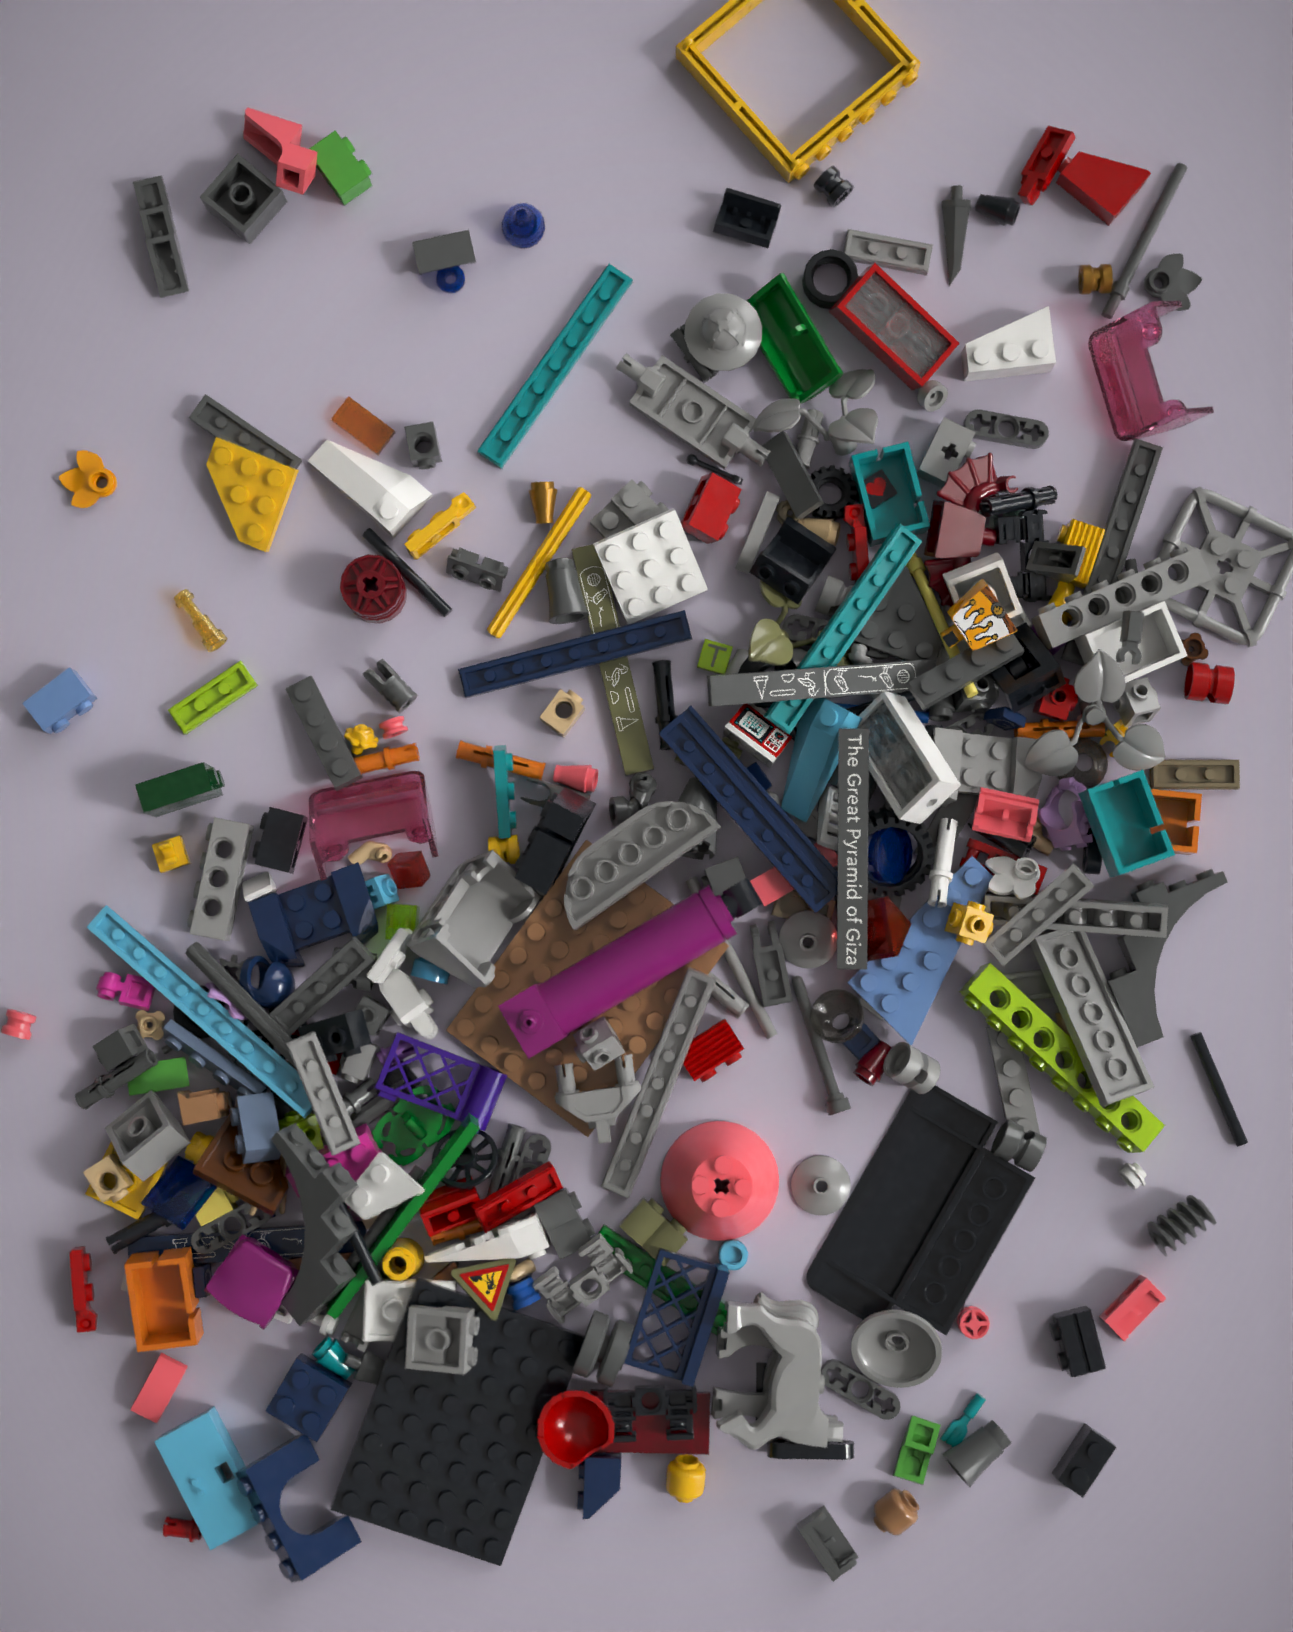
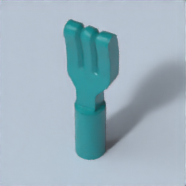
(958, 1428)

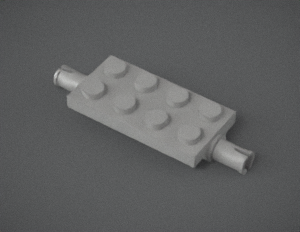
(692, 411)

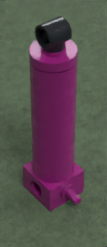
(626, 966)

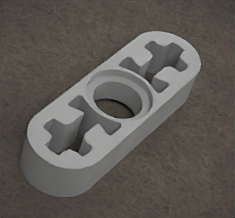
(757, 532)

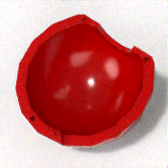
(574, 1427)

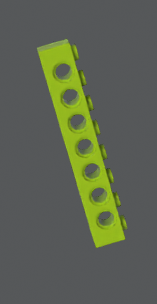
(987, 979)

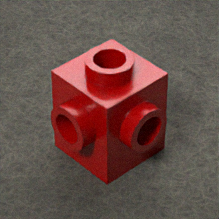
(1058, 708)

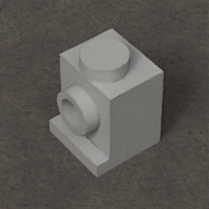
(359, 1065)

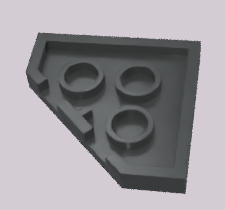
(902, 624)

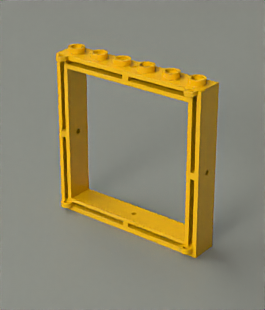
(841, 127)

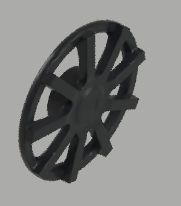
(467, 1160)

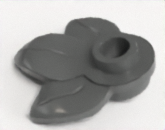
(1175, 279)

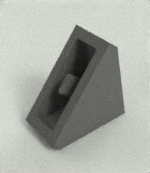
(1056, 560)

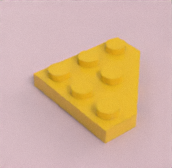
(251, 490)

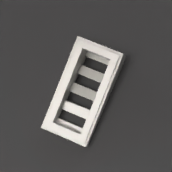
(828, 802)

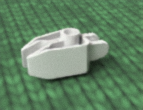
(409, 1003)

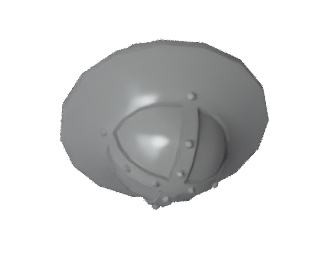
(723, 332)

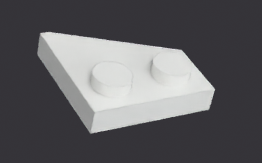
(382, 1188)

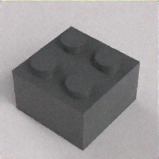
(243, 199)

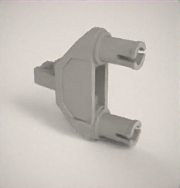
(598, 1106)

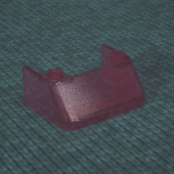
(1129, 377)
(367, 812)

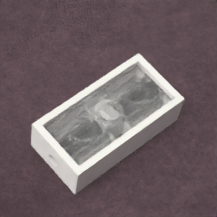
(905, 759)

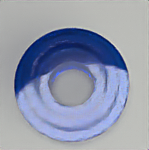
(454, 287)

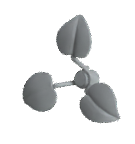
(845, 433)
(1097, 682)

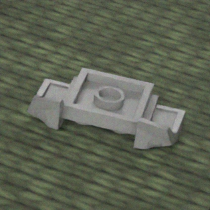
(987, 763)

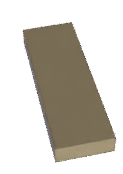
(1195, 775)

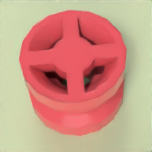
(18, 1024)
(973, 1328)

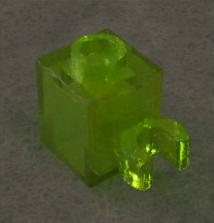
(401, 917)

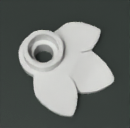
(1013, 876)

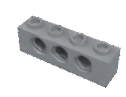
(227, 895)

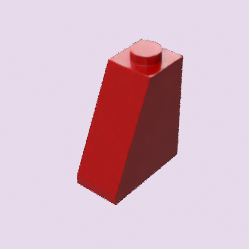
(1101, 183)

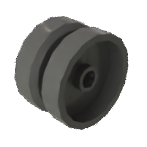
(602, 1348)

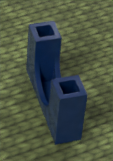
(263, 1485)

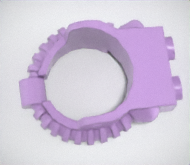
(1059, 833)

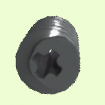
(1179, 1223)

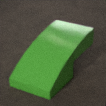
(164, 1076)
(916, 1450)

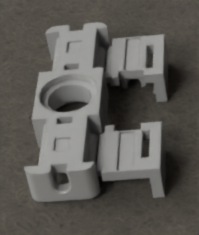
(567, 1298)

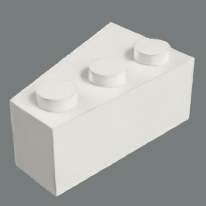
(1012, 350)

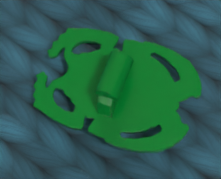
(413, 1127)

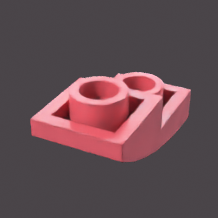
(158, 1388)

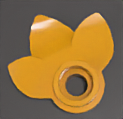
(85, 478)

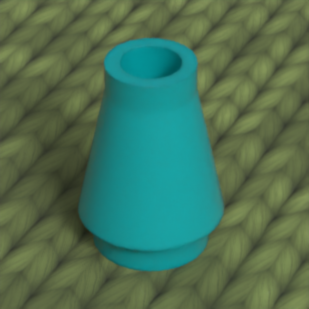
(332, 1356)

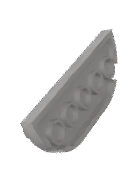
(632, 856)

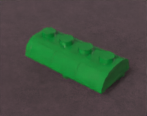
(793, 342)

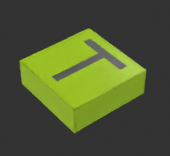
(714, 657)

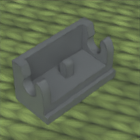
(444, 252)
(828, 1543)

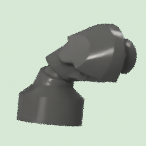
(641, 789)

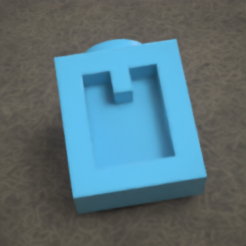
(382, 891)

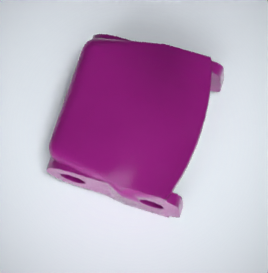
(252, 1281)

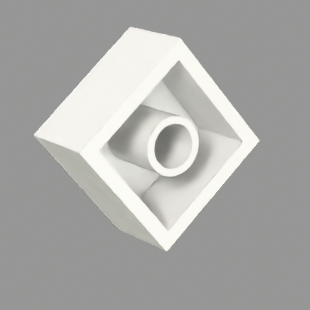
(995, 575)

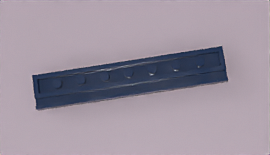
(752, 808)

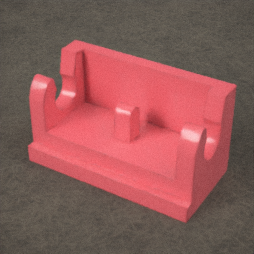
(1005, 814)
(1132, 1307)

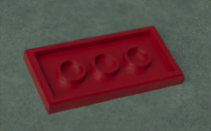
(652, 1429)

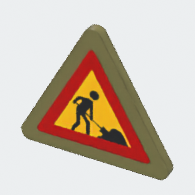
(486, 1284)

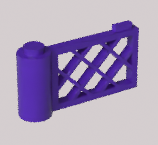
(478, 1095)

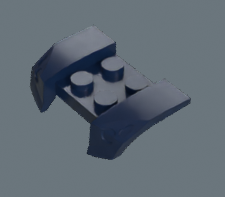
(314, 915)

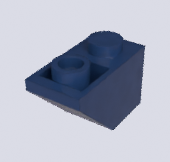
(601, 1481)

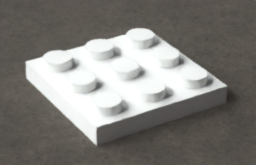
(650, 566)

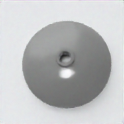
(892, 1359)

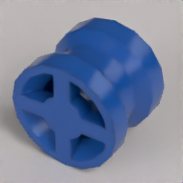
(523, 1293)

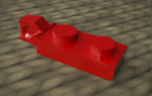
(1044, 163)
(856, 540)
(82, 1290)

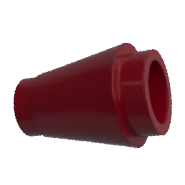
(871, 1067)

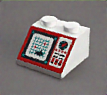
(757, 734)

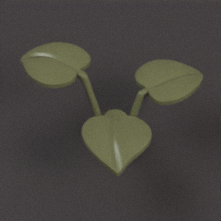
(773, 644)

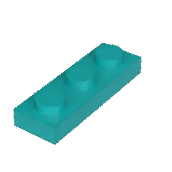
(504, 791)

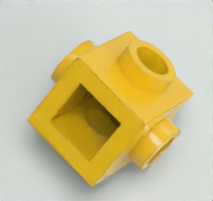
(969, 923)

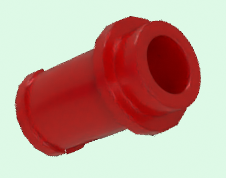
(181, 1529)

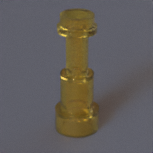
(211, 636)

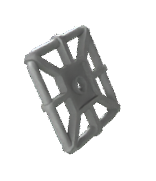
(1241, 559)

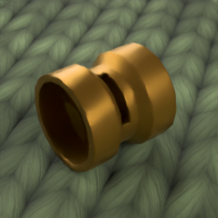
(1095, 279)

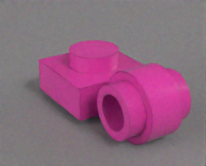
(134, 992)

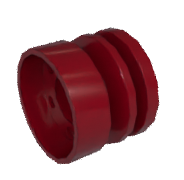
(369, 604)

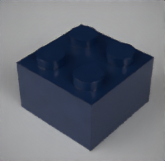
(308, 1397)

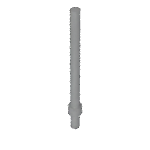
(742, 978)

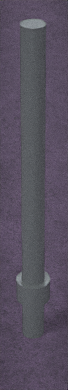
(1121, 287)

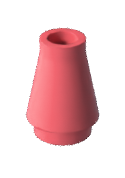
(578, 777)

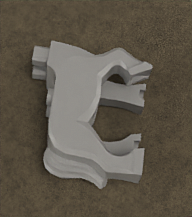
(790, 1379)

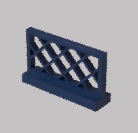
(702, 1316)

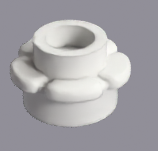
(1133, 1175)

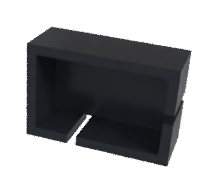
(553, 839)

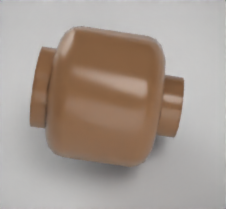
(896, 1512)

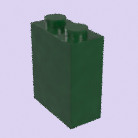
(180, 789)

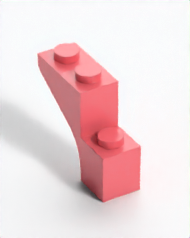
(281, 144)

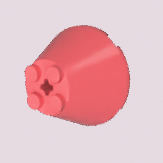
(719, 1152)

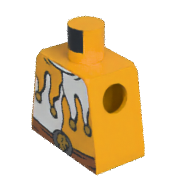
(978, 619)

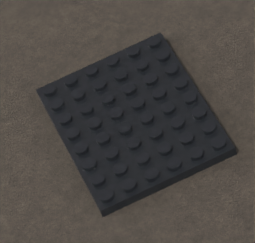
(457, 1450)

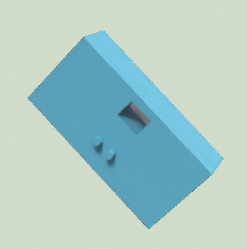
(204, 1470)

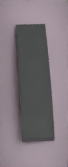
(161, 236)

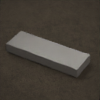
(888, 251)

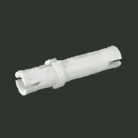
(941, 872)

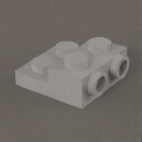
(627, 509)
(441, 1339)

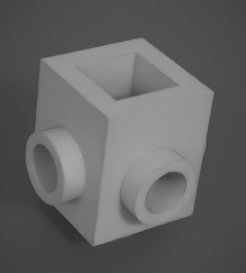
(1137, 703)
(598, 1044)

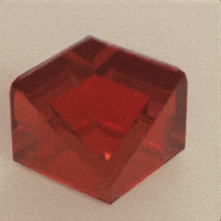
(409, 869)

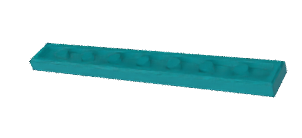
(555, 366)
(850, 617)

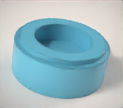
(733, 1254)

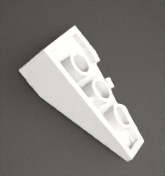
(376, 488)
(507, 1241)

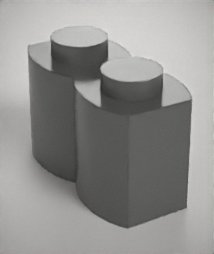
(563, 1222)

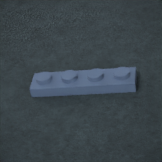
(204, 1056)

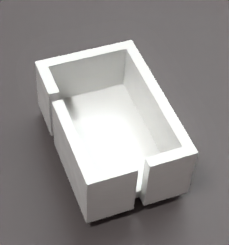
(1158, 644)

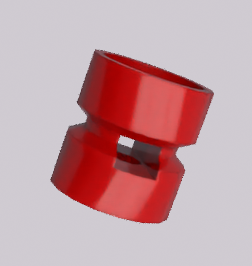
(1209, 683)

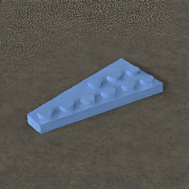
(906, 985)

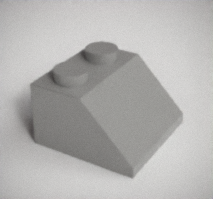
(147, 1136)

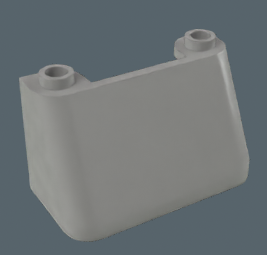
(473, 918)

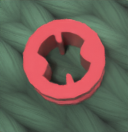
(393, 727)

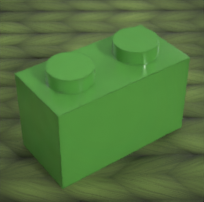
(341, 168)

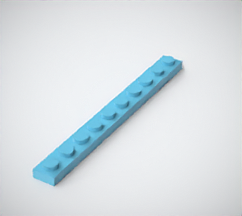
(203, 1010)

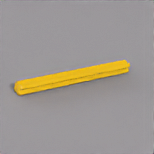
(537, 564)

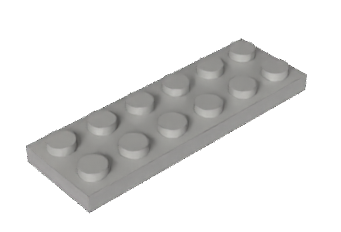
(1091, 1015)

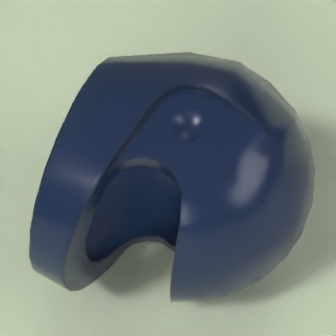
(275, 981)

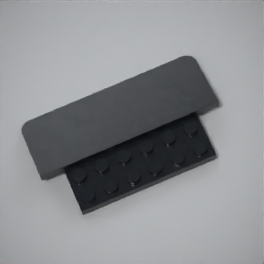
(921, 1215)

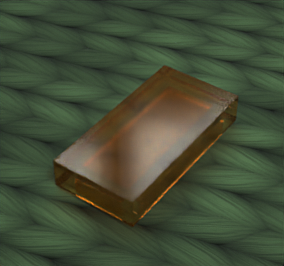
(363, 425)

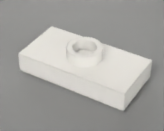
(391, 956)

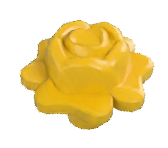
(361, 738)

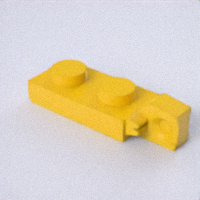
(440, 526)

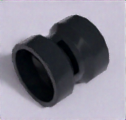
(832, 186)

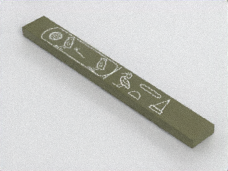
(615, 673)

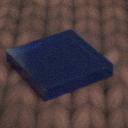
(178, 1194)

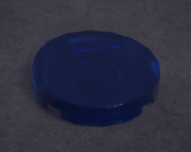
(890, 854)

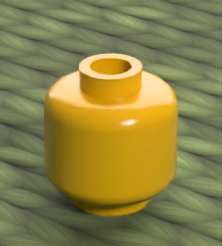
(685, 1478)

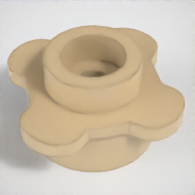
(156, 1019)

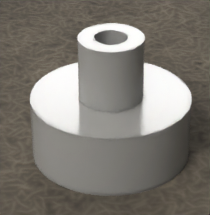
(932, 395)

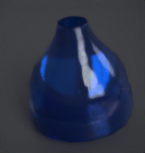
(523, 225)

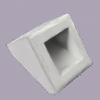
(258, 887)

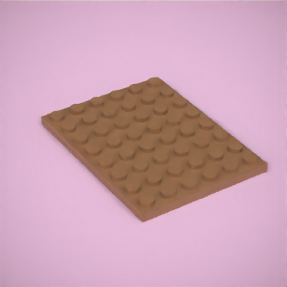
(542, 950)

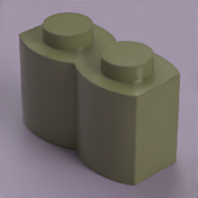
(653, 1230)

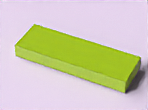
(212, 697)

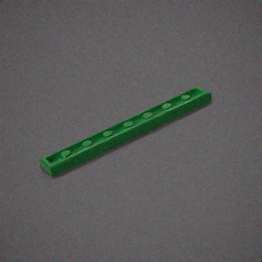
(408, 1209)

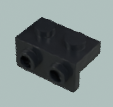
(747, 218)

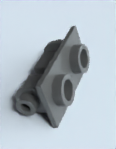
(463, 566)

